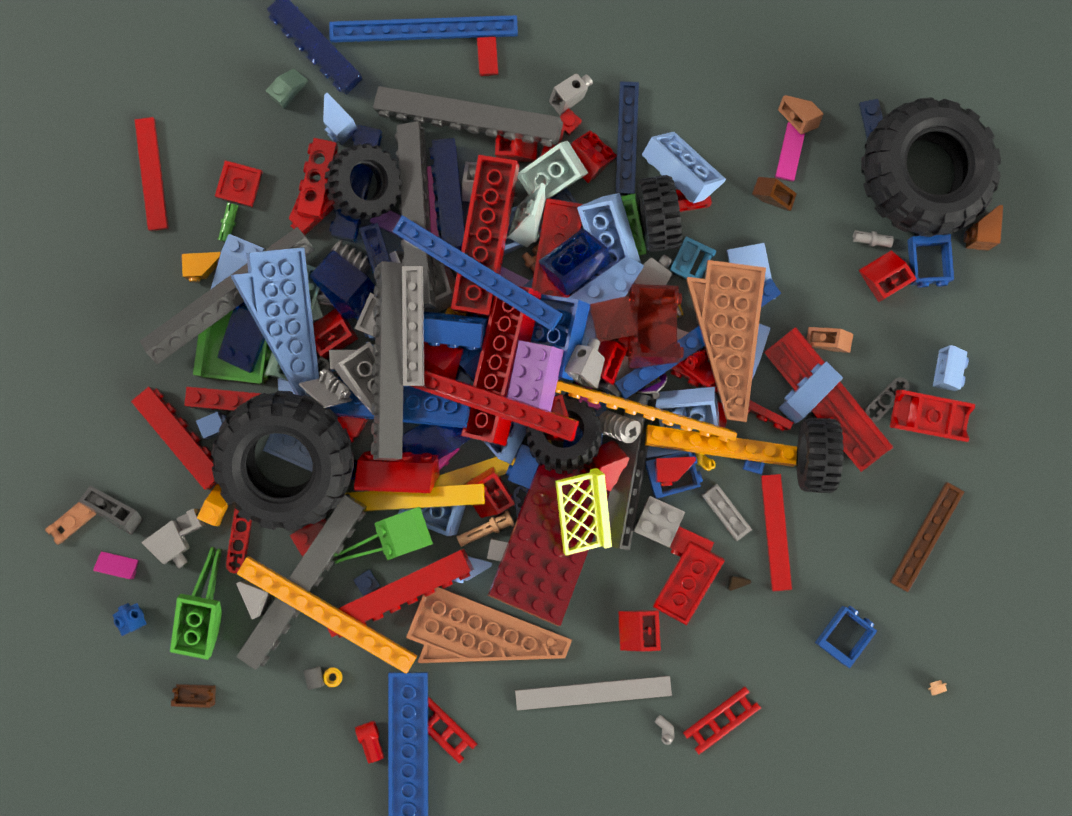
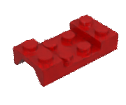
(931, 415)

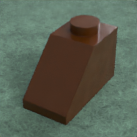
(774, 193)

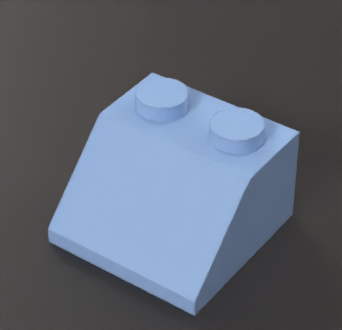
(337, 121)
(950, 368)

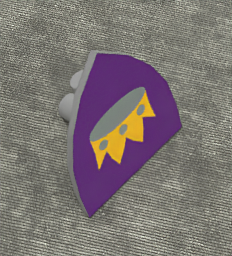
(654, 386)

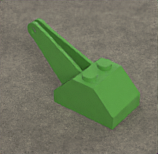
(397, 534)
(198, 618)

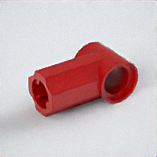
(369, 737)

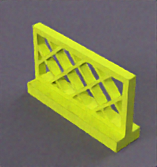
(600, 512)

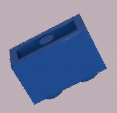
(524, 467)

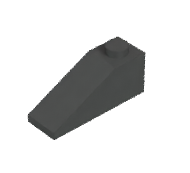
(111, 510)

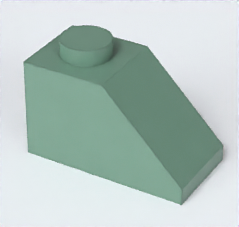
(286, 87)

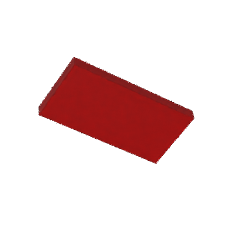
(688, 582)

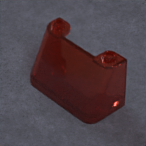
(655, 325)

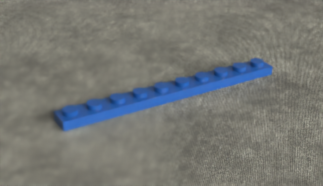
(423, 28)
(478, 273)
(690, 342)

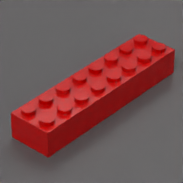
(486, 229)
(495, 366)

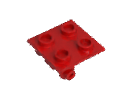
(699, 367)

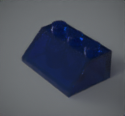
(575, 261)

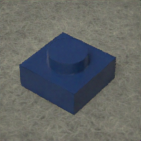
(366, 582)

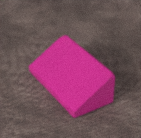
(116, 565)

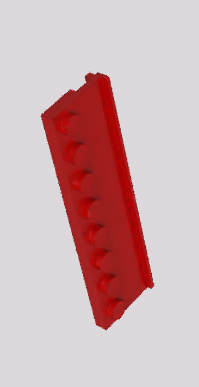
(861, 437)

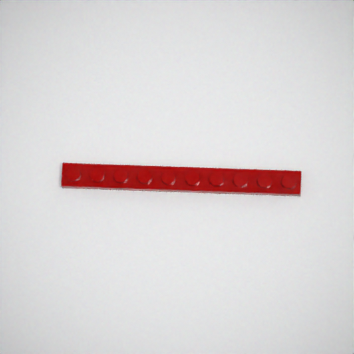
(499, 405)
(762, 413)

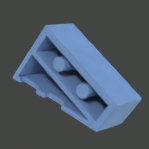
(810, 392)
(515, 438)

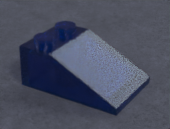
(343, 284)

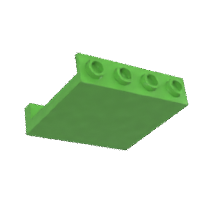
(209, 366)

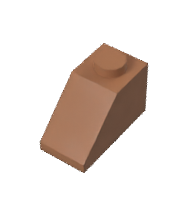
(800, 113)
(830, 339)

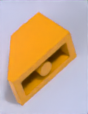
(199, 265)
(213, 508)

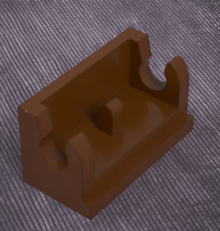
(193, 695)

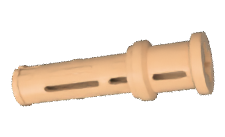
(494, 525)

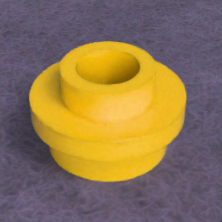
(326, 677)

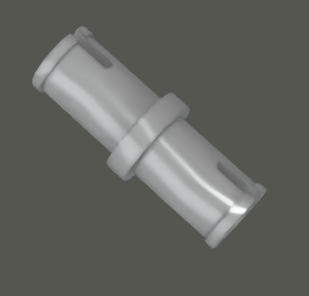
(873, 238)

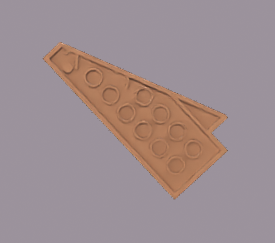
(729, 318)
(468, 631)

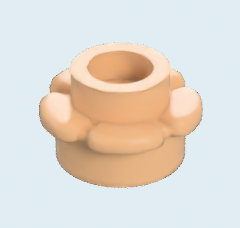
(937, 687)

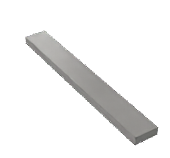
(593, 692)

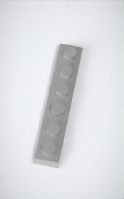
(413, 325)

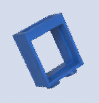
(947, 261)
(656, 487)
(860, 645)

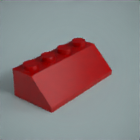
(410, 474)

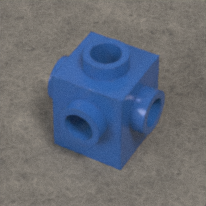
(129, 618)

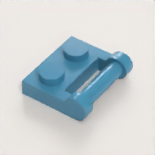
(687, 256)

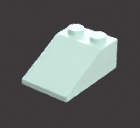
(555, 169)
(528, 218)

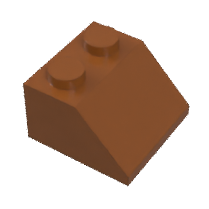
(986, 231)

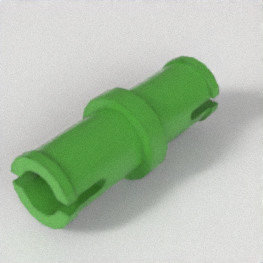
(228, 221)

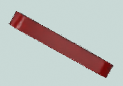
(237, 535)

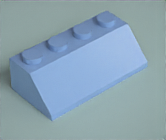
(687, 168)
(608, 222)

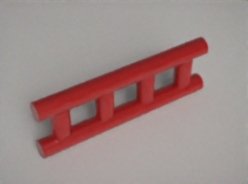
(452, 727)
(721, 732)

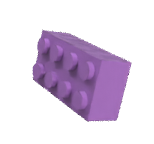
(535, 374)

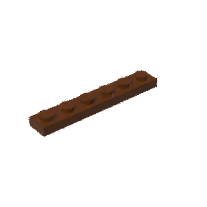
(926, 537)

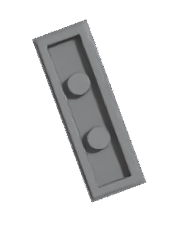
(726, 512)

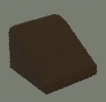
(737, 582)

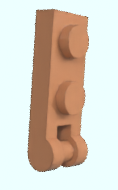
(70, 521)

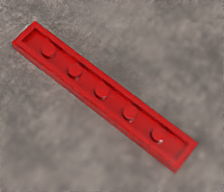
(151, 174)
(776, 532)

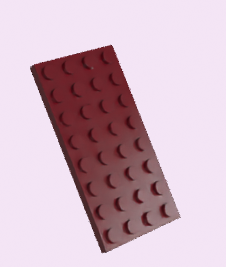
(533, 568)

